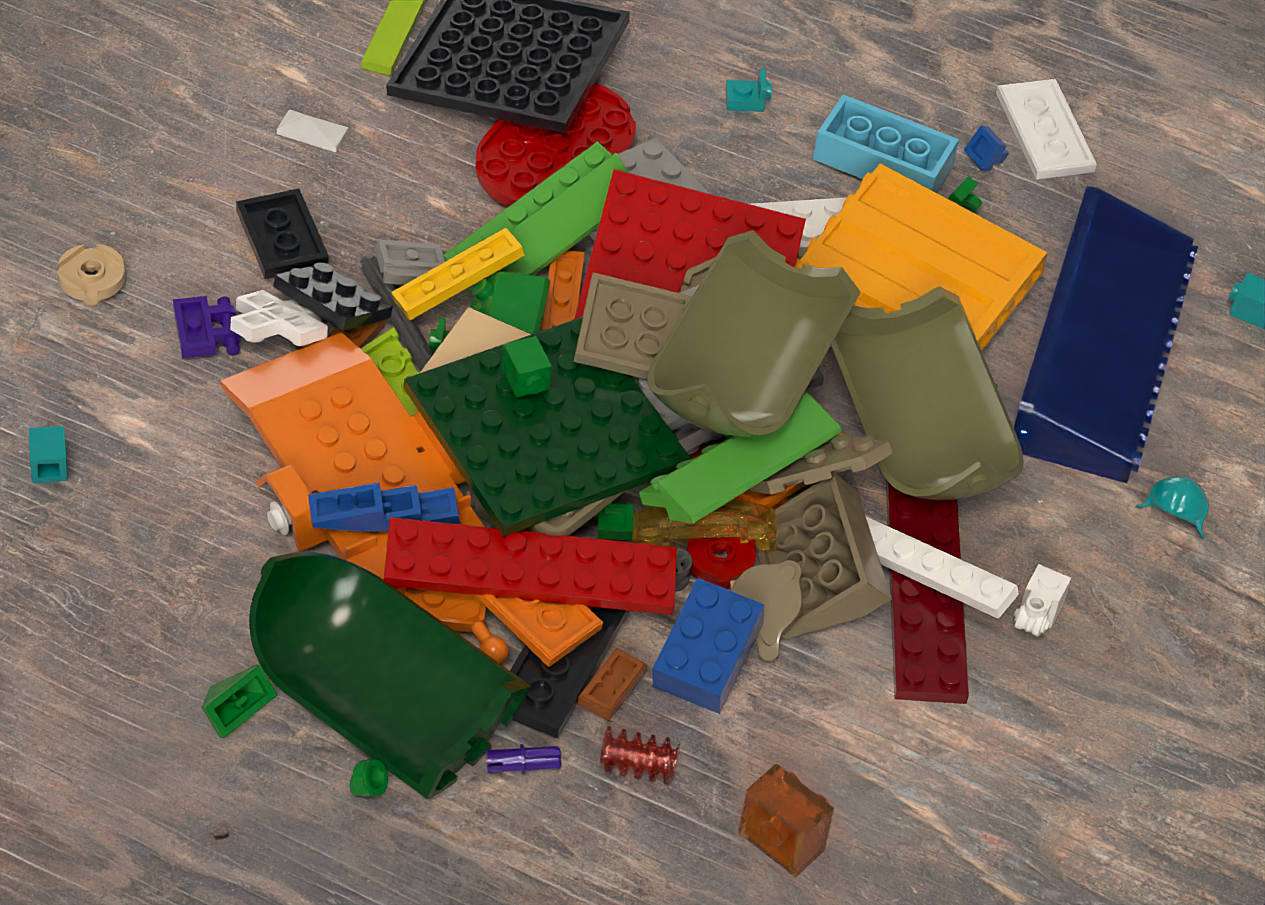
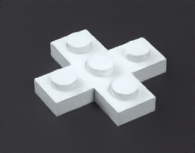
(268, 316)

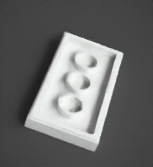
(1046, 129)

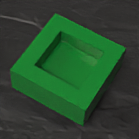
(615, 522)

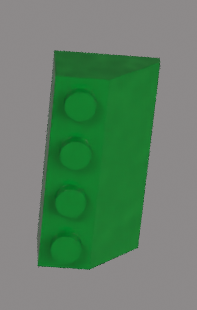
(513, 299)

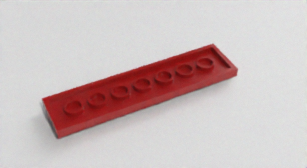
(530, 566)

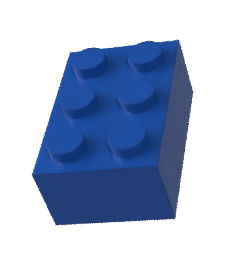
(708, 645)

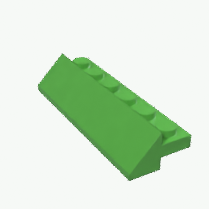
(553, 213)
(738, 464)

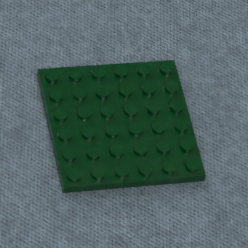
(547, 448)

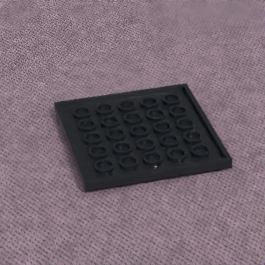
(510, 58)

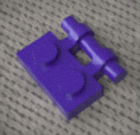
(195, 327)

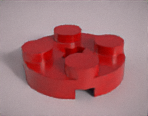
(716, 569)

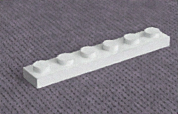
(942, 571)

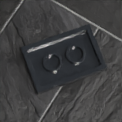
(281, 232)
(333, 296)

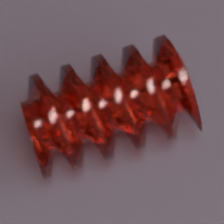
(639, 756)

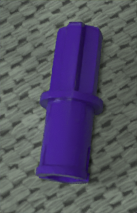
(523, 759)

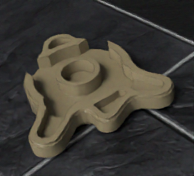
(780, 592)

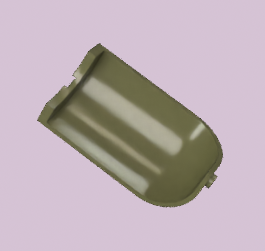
(750, 339)
(929, 395)

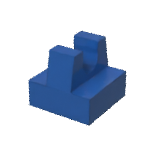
(986, 148)

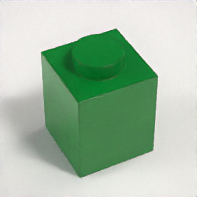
(526, 366)

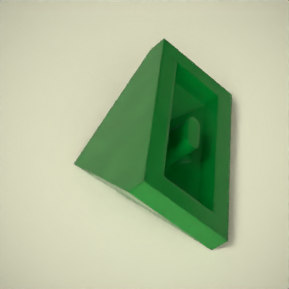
(237, 699)

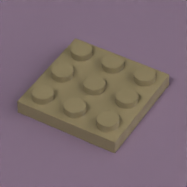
(626, 324)

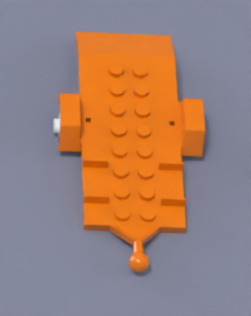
(341, 428)

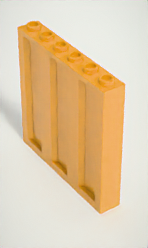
(909, 240)

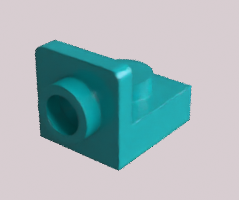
(748, 95)

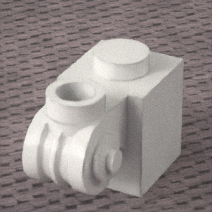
(1042, 600)

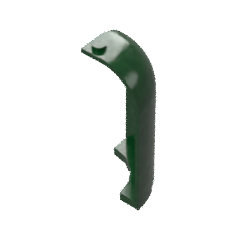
(379, 668)

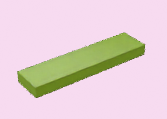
(392, 35)

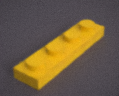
(457, 273)

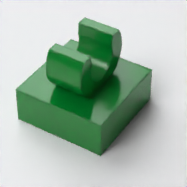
(963, 197)

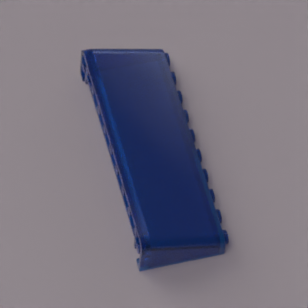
(1105, 339)

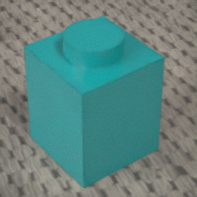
(1249, 300)
(48, 454)

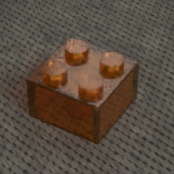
(786, 819)

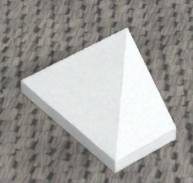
(312, 130)

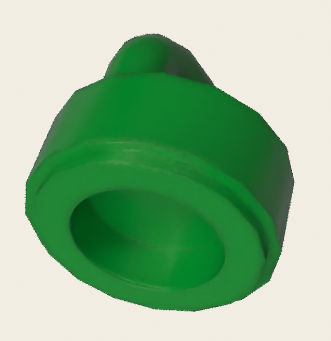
(369, 778)

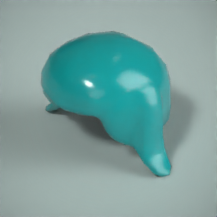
(1180, 498)

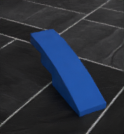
(370, 508)

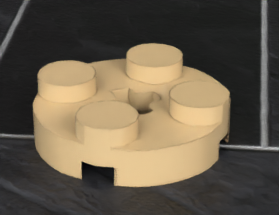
(95, 287)

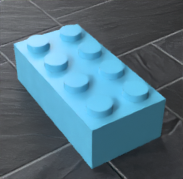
(863, 136)

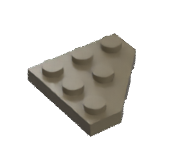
(832, 456)

